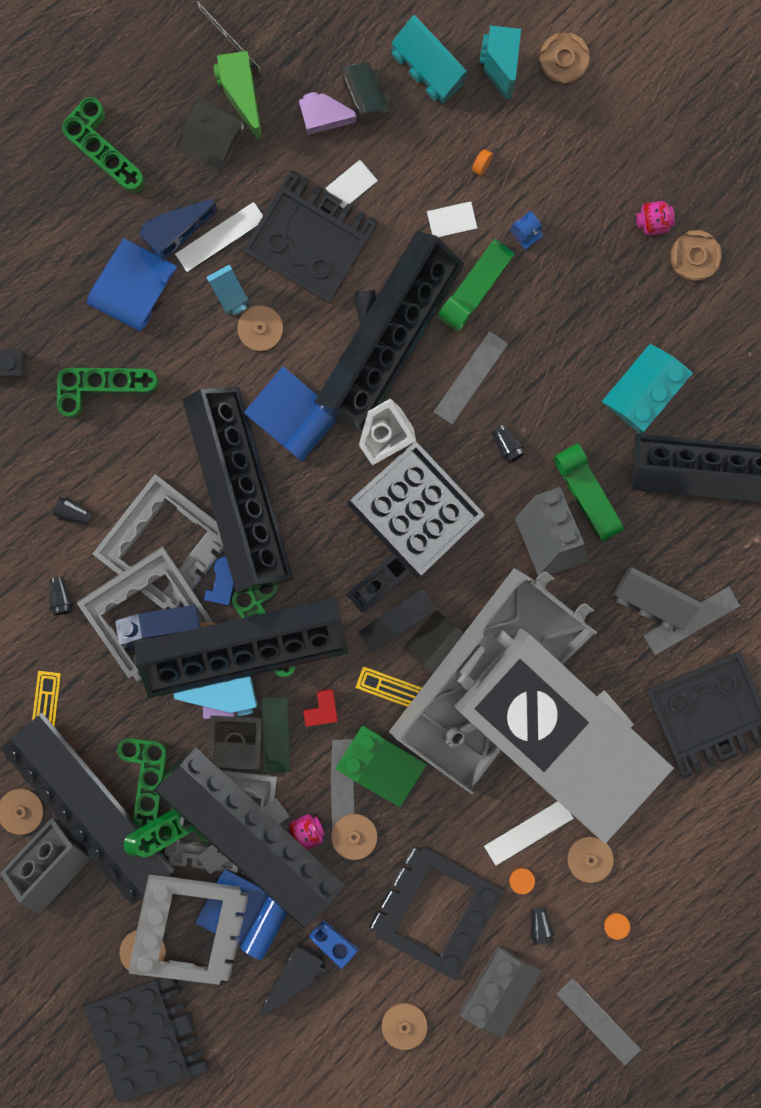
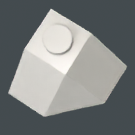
(385, 432)

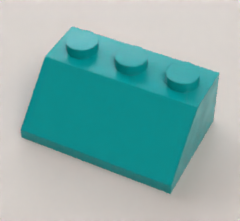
(500, 58)
(428, 60)
(646, 388)

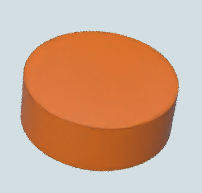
(482, 162)
(522, 880)
(616, 926)

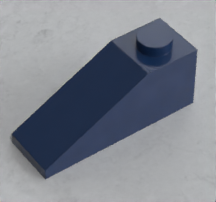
(173, 228)
(156, 624)

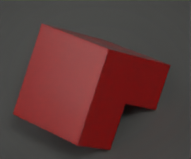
(325, 712)

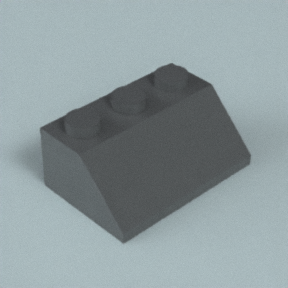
(551, 533)
(655, 599)
(45, 866)
(499, 992)

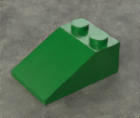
(380, 765)

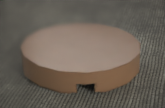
(564, 58)
(695, 255)

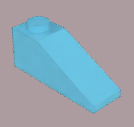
(228, 291)
(226, 696)

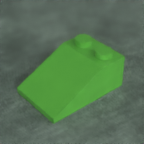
(236, 77)

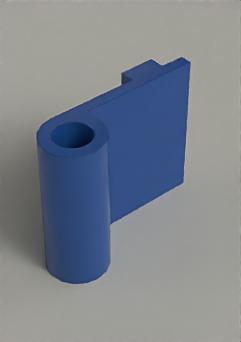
(131, 285)
(290, 415)
(260, 919)

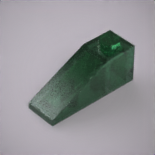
(276, 733)

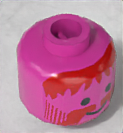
(655, 218)
(307, 831)

